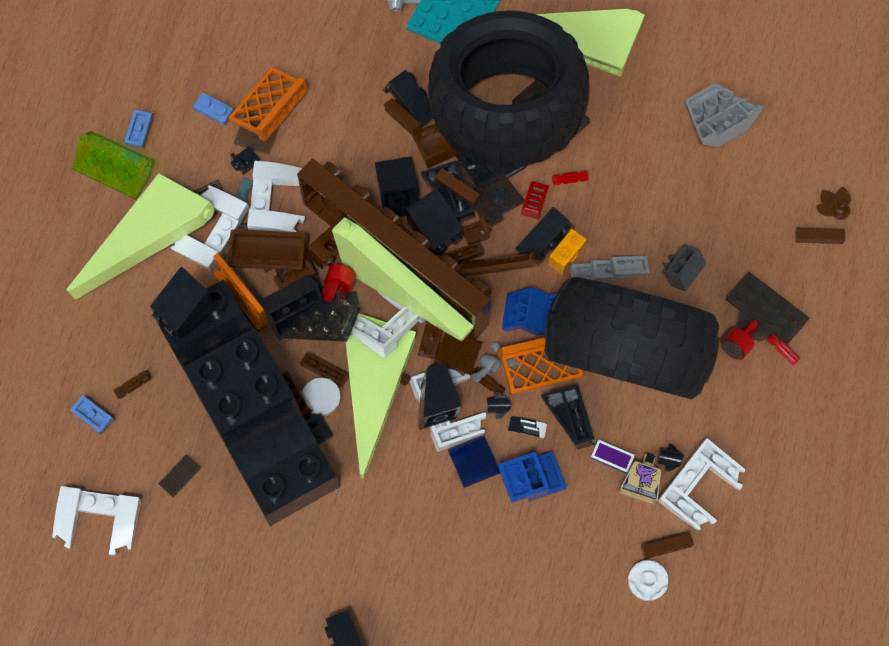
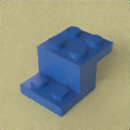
(527, 310)
(531, 477)

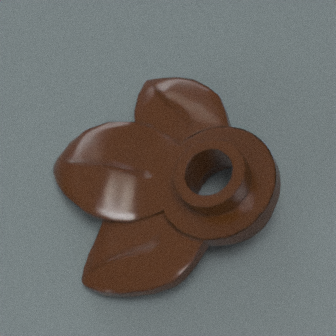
(833, 202)

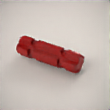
(571, 177)
(784, 350)

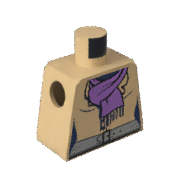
(642, 481)

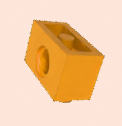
(567, 251)

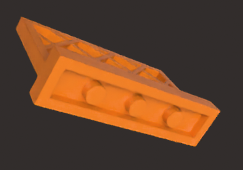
(280, 108)
(242, 294)
(524, 349)

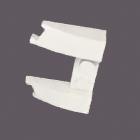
(264, 177)
(233, 213)
(385, 339)
(451, 434)
(704, 457)
(122, 507)

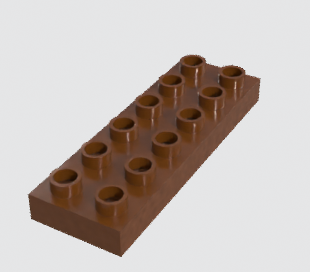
(333, 200)

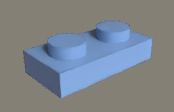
(213, 109)
(138, 129)
(91, 414)

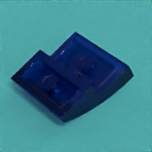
(473, 461)

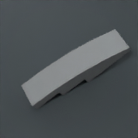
(613, 269)

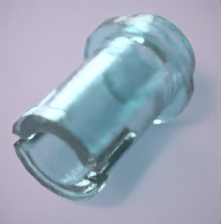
(244, 189)

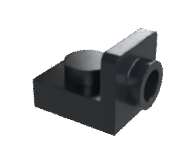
(244, 160)
(318, 428)

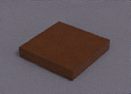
(458, 354)

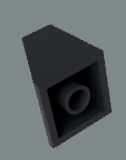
(397, 184)
(435, 221)
(181, 304)
(438, 397)

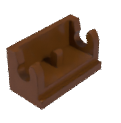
(294, 275)
(430, 341)

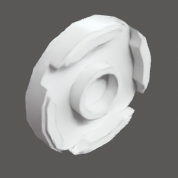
(322, 396)
(648, 580)

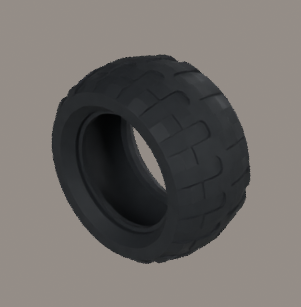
(508, 45)
(632, 337)

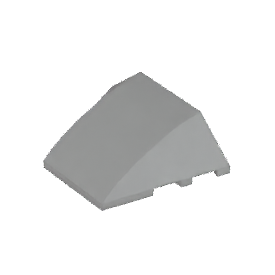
(720, 114)

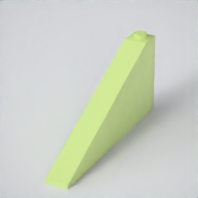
(602, 35)
(154, 222)
(391, 278)
(373, 389)

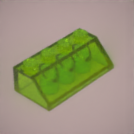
(112, 164)

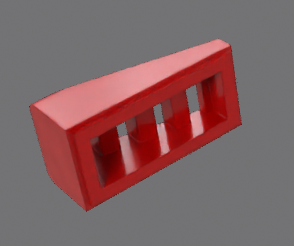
(531, 212)

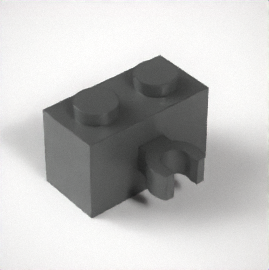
(684, 267)

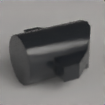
(499, 405)
(671, 458)

